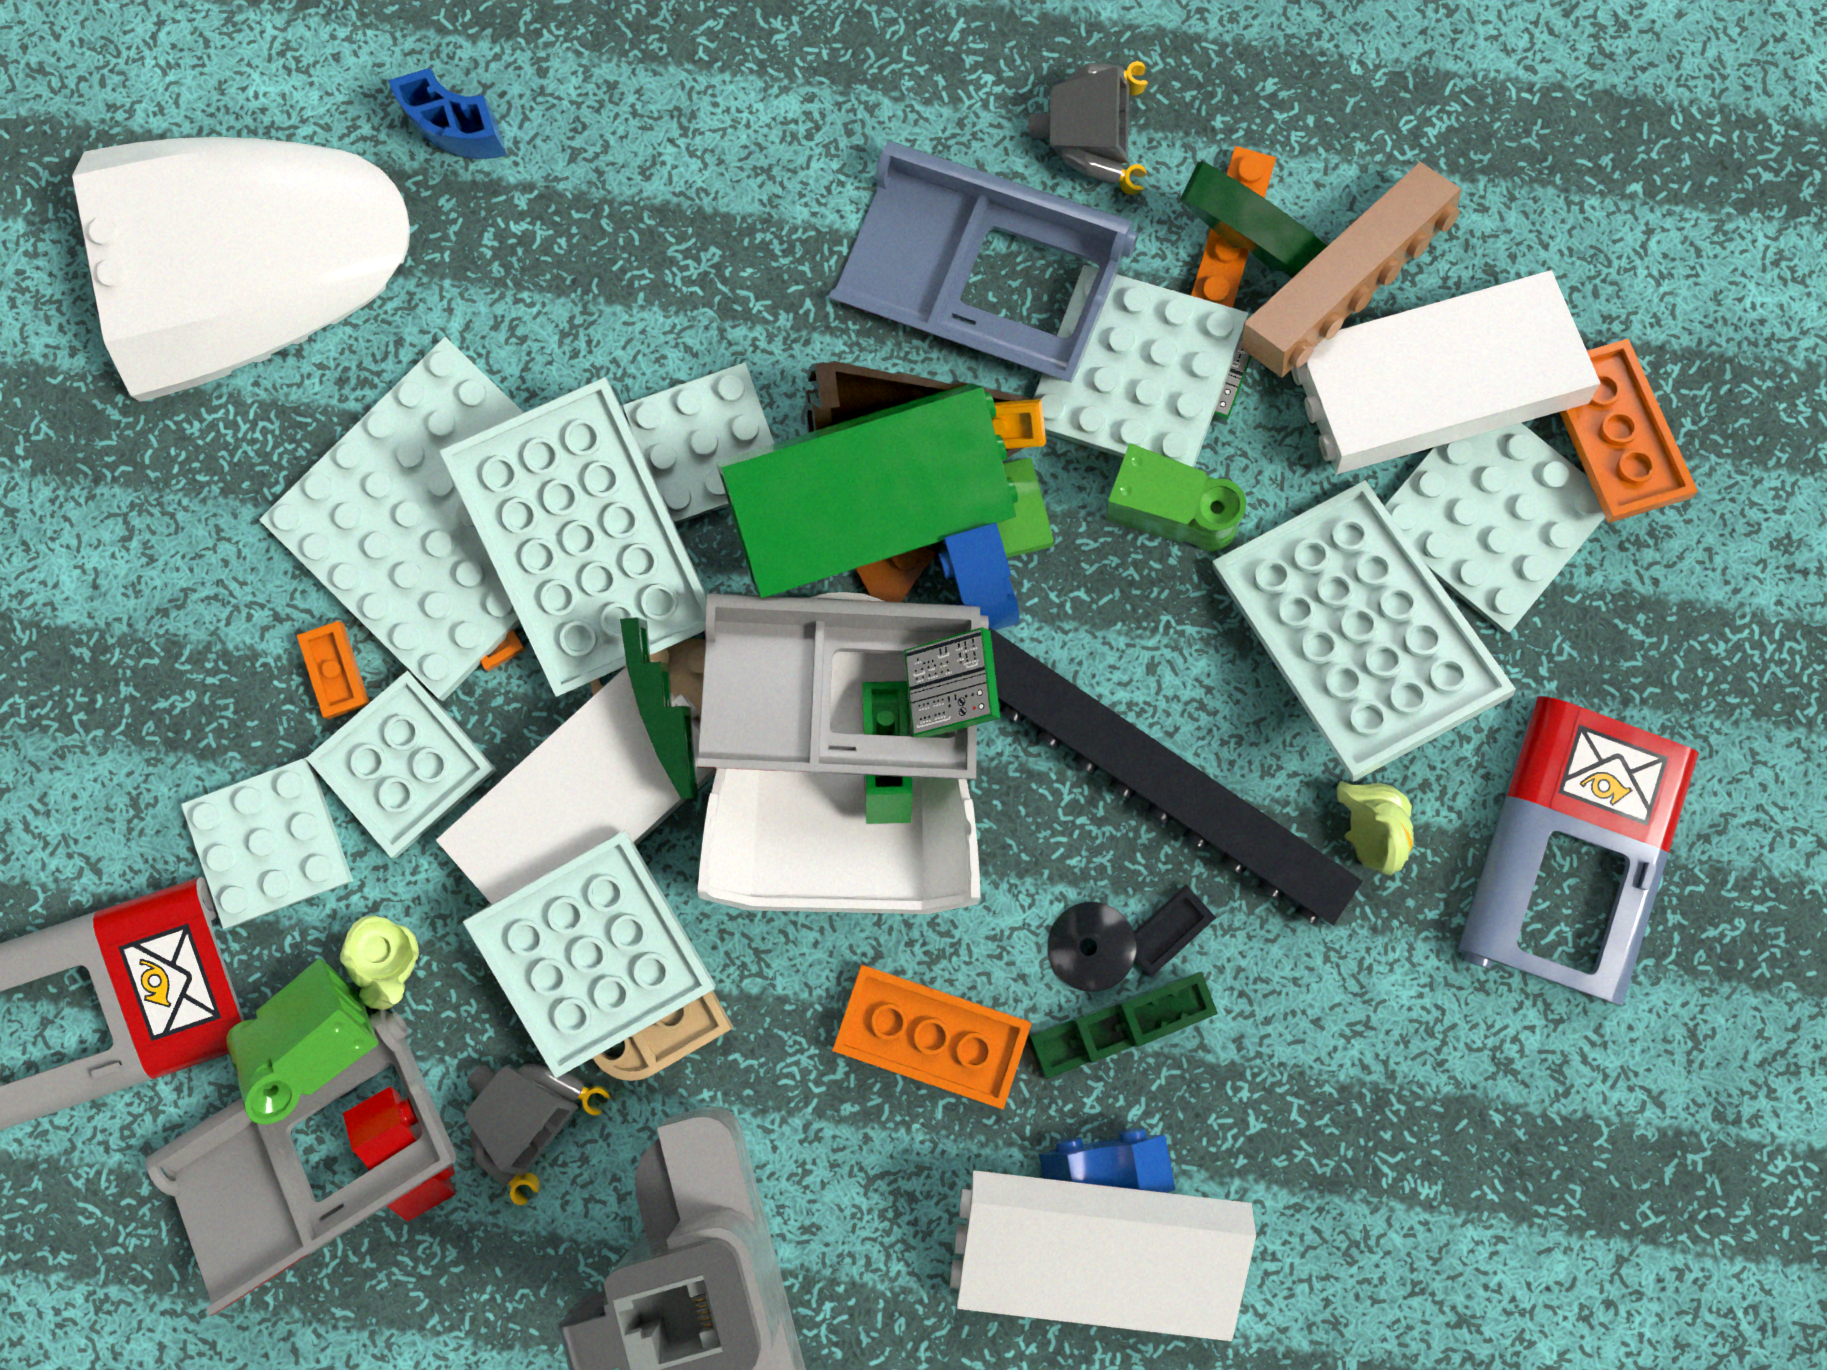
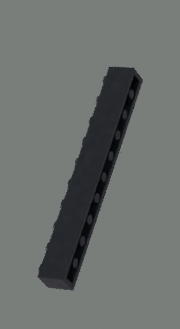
(1170, 786)

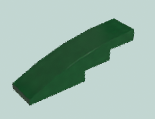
(1249, 220)
(666, 725)
(1122, 1025)

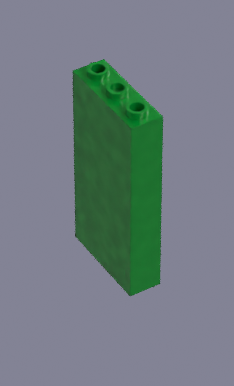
(868, 488)

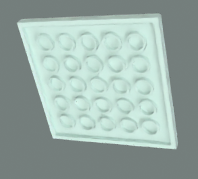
(392, 529)

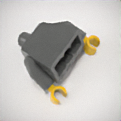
(1092, 122)
(519, 1117)

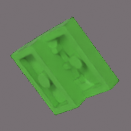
(1030, 527)

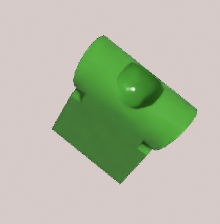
(1175, 501)
(298, 1042)

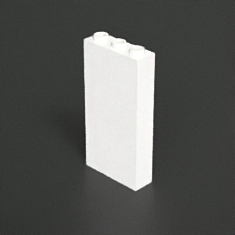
(1446, 372)
(570, 795)
(1102, 1255)

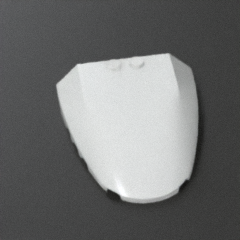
(229, 250)
(805, 835)

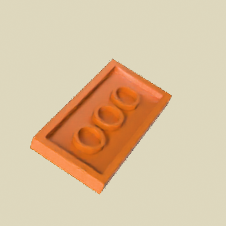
(1627, 439)
(932, 1036)

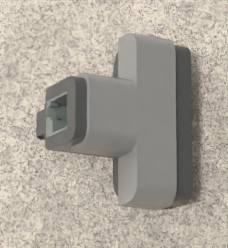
(702, 1275)

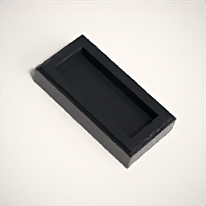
(1170, 929)

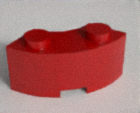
(384, 1128)

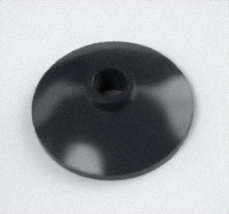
(1114, 943)

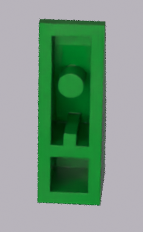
(886, 713)

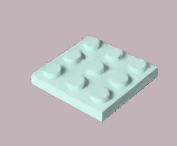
(690, 430)
(401, 764)
(266, 843)

